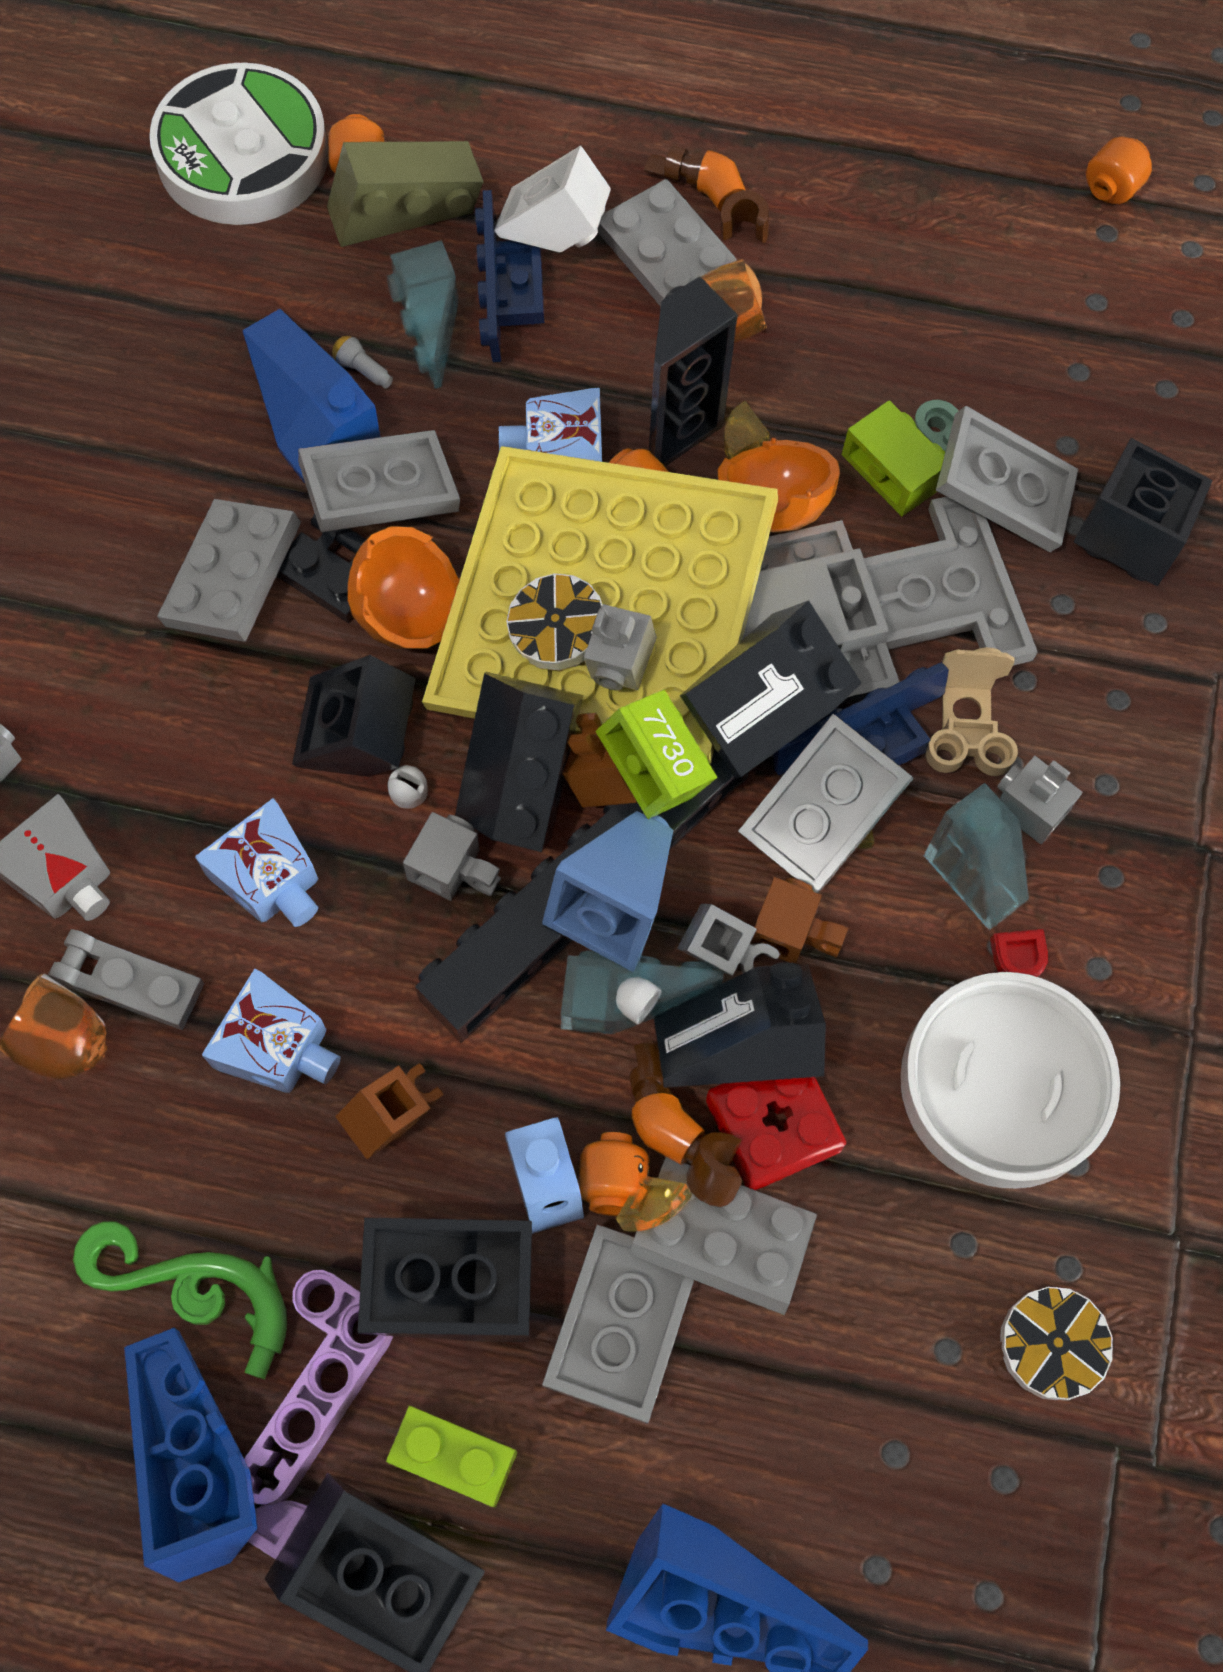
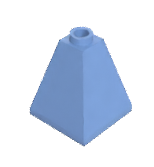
(612, 889)

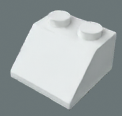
(556, 205)

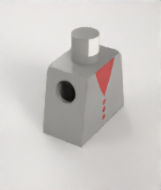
(55, 863)

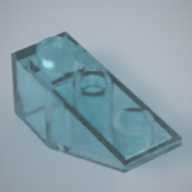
(428, 292)
(593, 985)

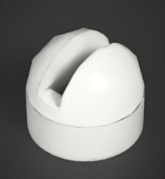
(402, 793)
(637, 998)

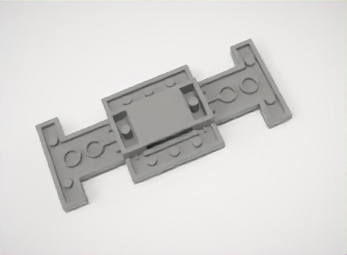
(897, 594)

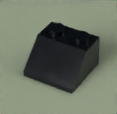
(355, 719)

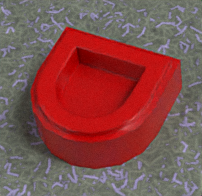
(1020, 952)

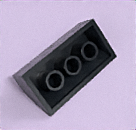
(690, 369)

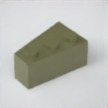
(400, 187)

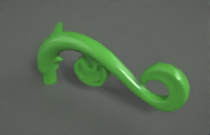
(189, 1270)

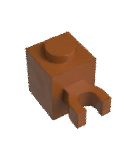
(592, 770)
(789, 921)
(386, 1109)

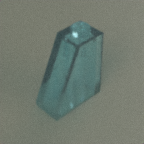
(982, 855)

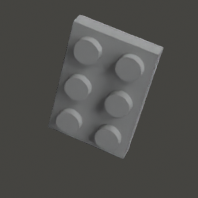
(662, 240)
(1007, 479)
(378, 480)
(229, 570)
(825, 804)
(740, 1248)
(618, 1329)

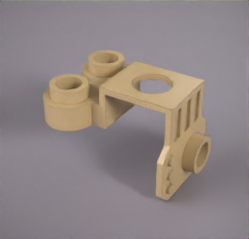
(972, 677)

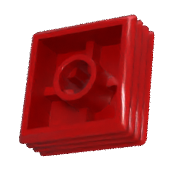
(764, 1152)

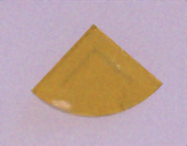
(743, 431)
(653, 1203)

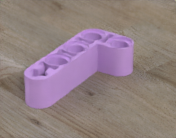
(307, 1391)

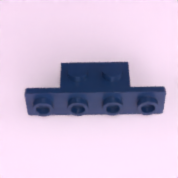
(512, 280)
(881, 719)

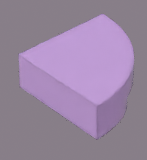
(275, 1525)

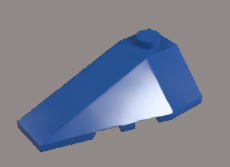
(306, 390)
(187, 1464)
(711, 1595)

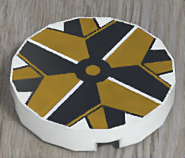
(553, 620)
(1056, 1343)

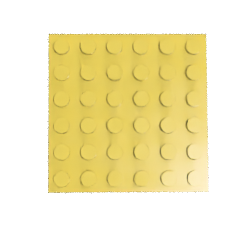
(643, 542)

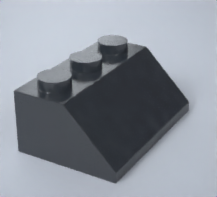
(517, 760)

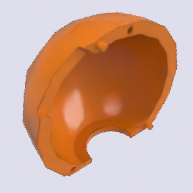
(798, 470)
(402, 588)

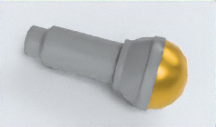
(350, 353)

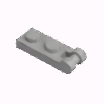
(128, 980)

